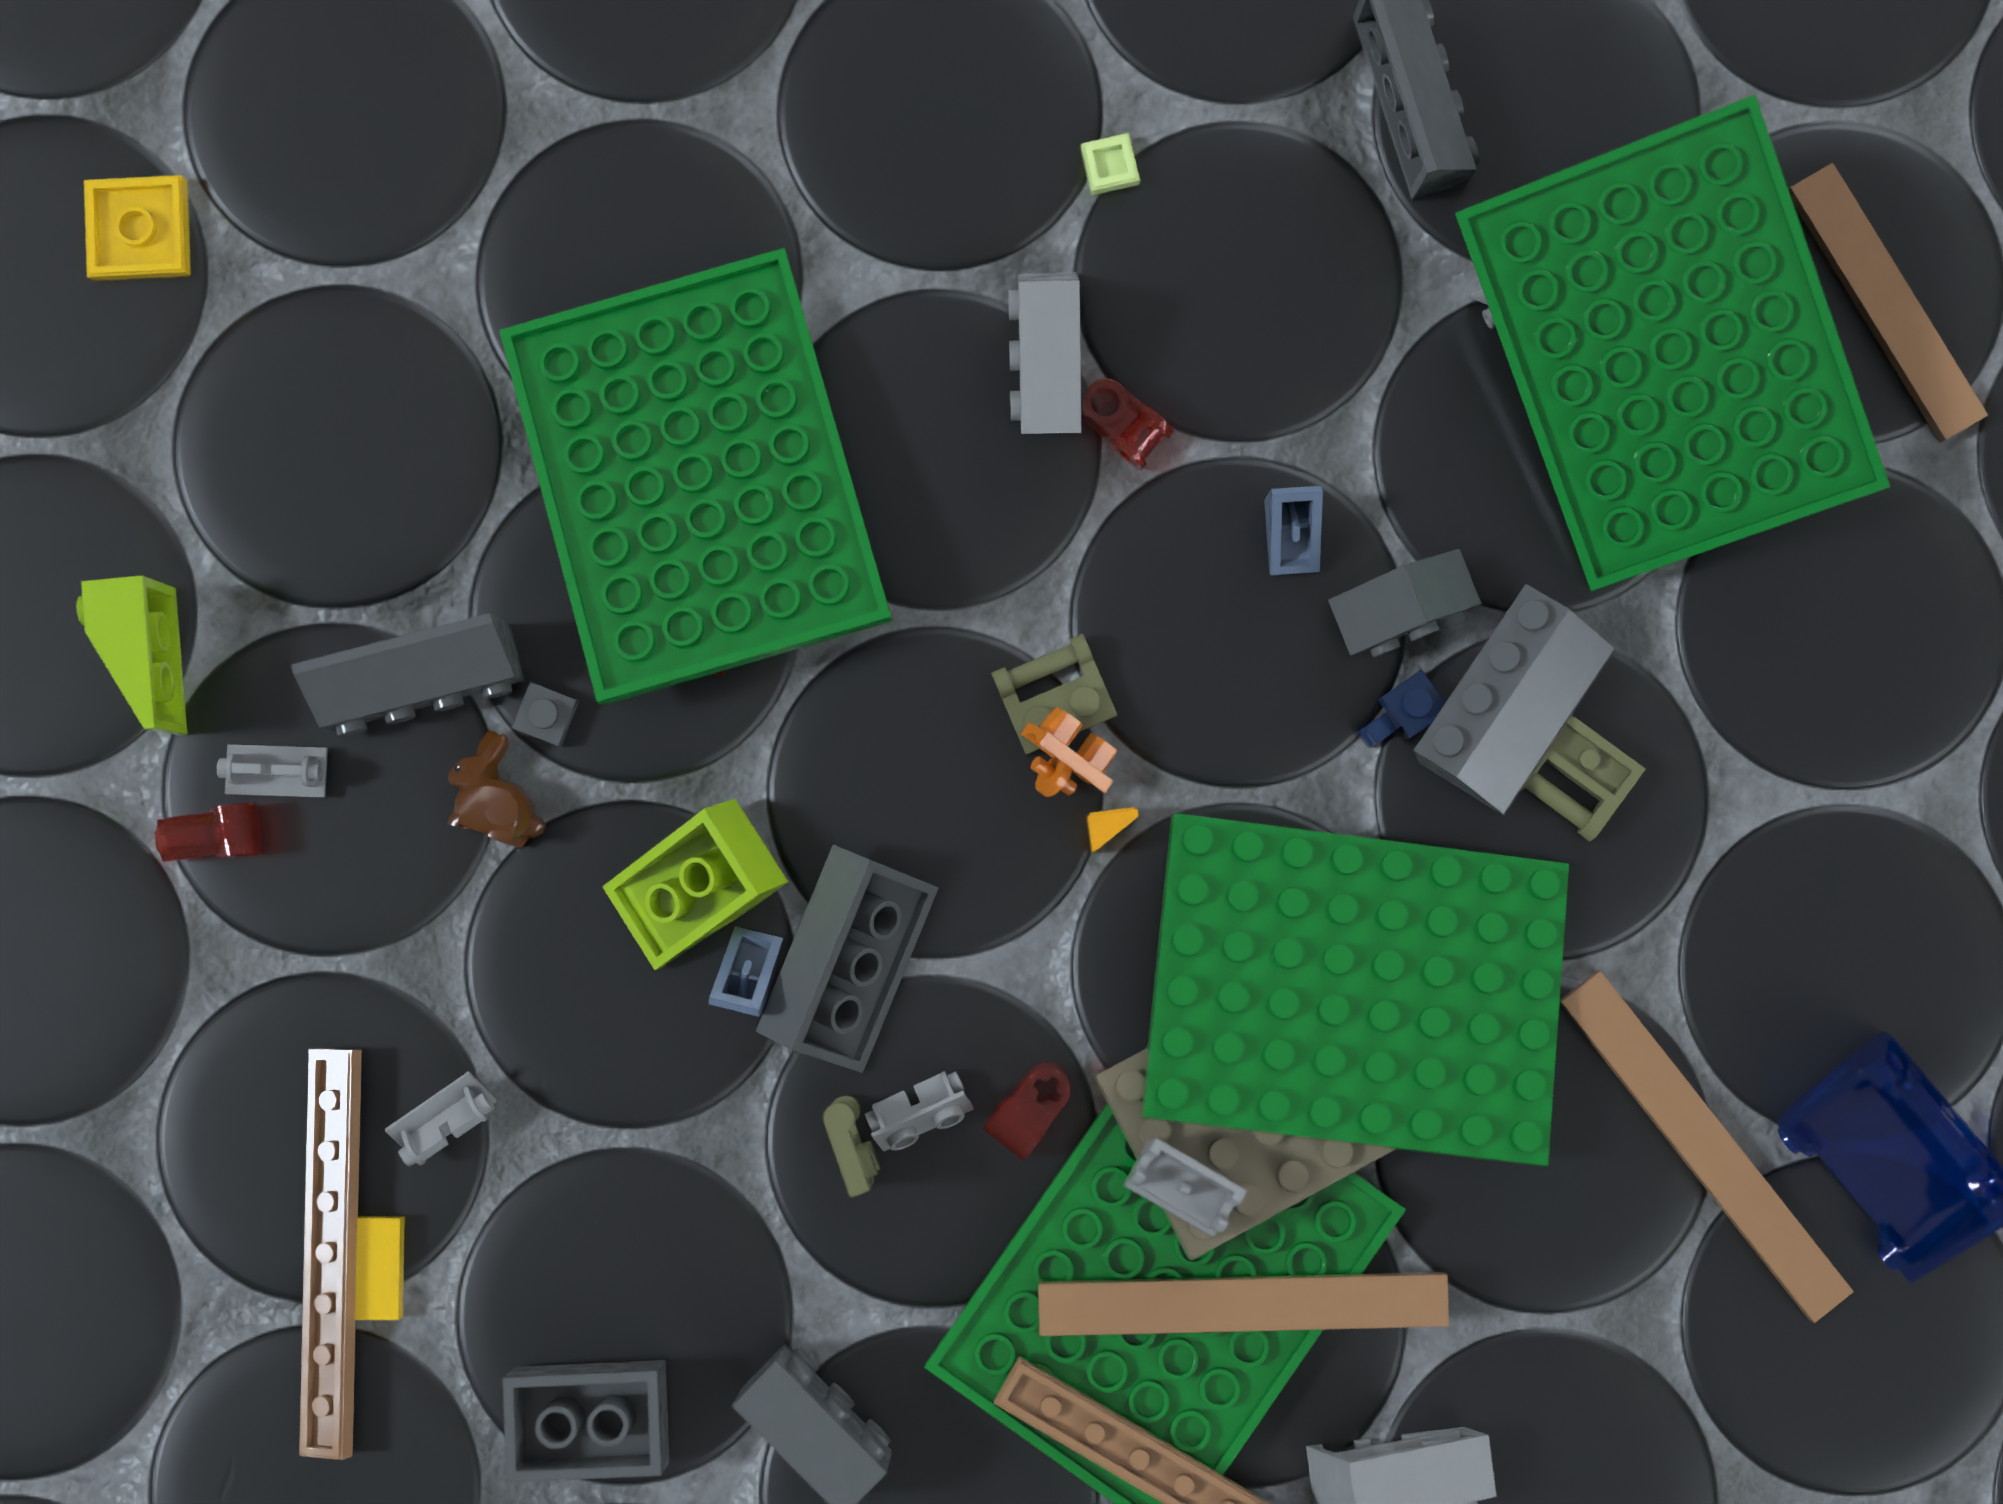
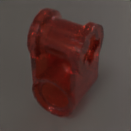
(1126, 424)
(1023, 1115)

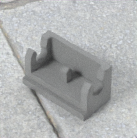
(1184, 1187)

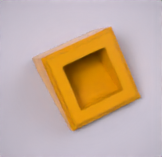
(1106, 824)

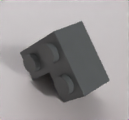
(1407, 600)

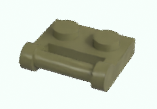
(1082, 698)
(1594, 767)
(856, 1159)

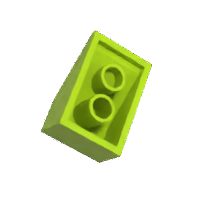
(139, 641)
(694, 882)

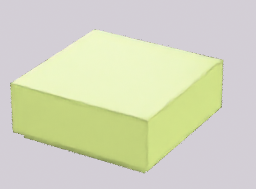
(1110, 164)

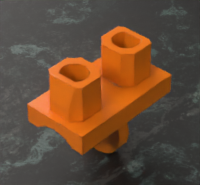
(1087, 764)

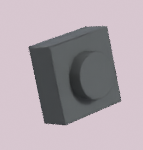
(545, 714)

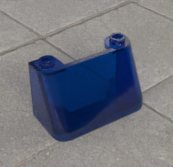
(1900, 1156)

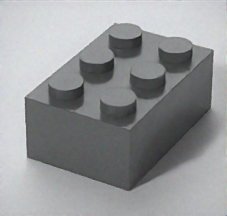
(586, 1421)
(814, 1427)

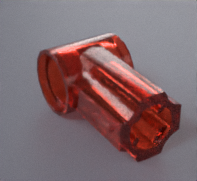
(223, 832)

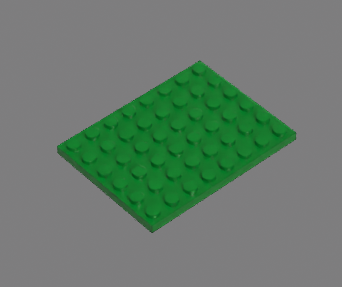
(1673, 345)
(693, 477)
(1356, 990)
(1183, 1387)

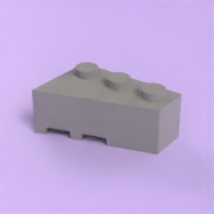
(1046, 353)
(1418, 1469)

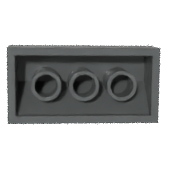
(1416, 94)
(410, 673)
(1514, 700)
(847, 960)

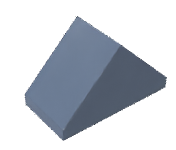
(1294, 529)
(747, 972)

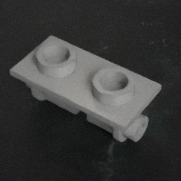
(274, 770)
(940, 1106)
(449, 1111)

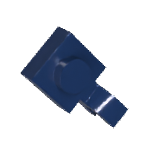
(1407, 707)

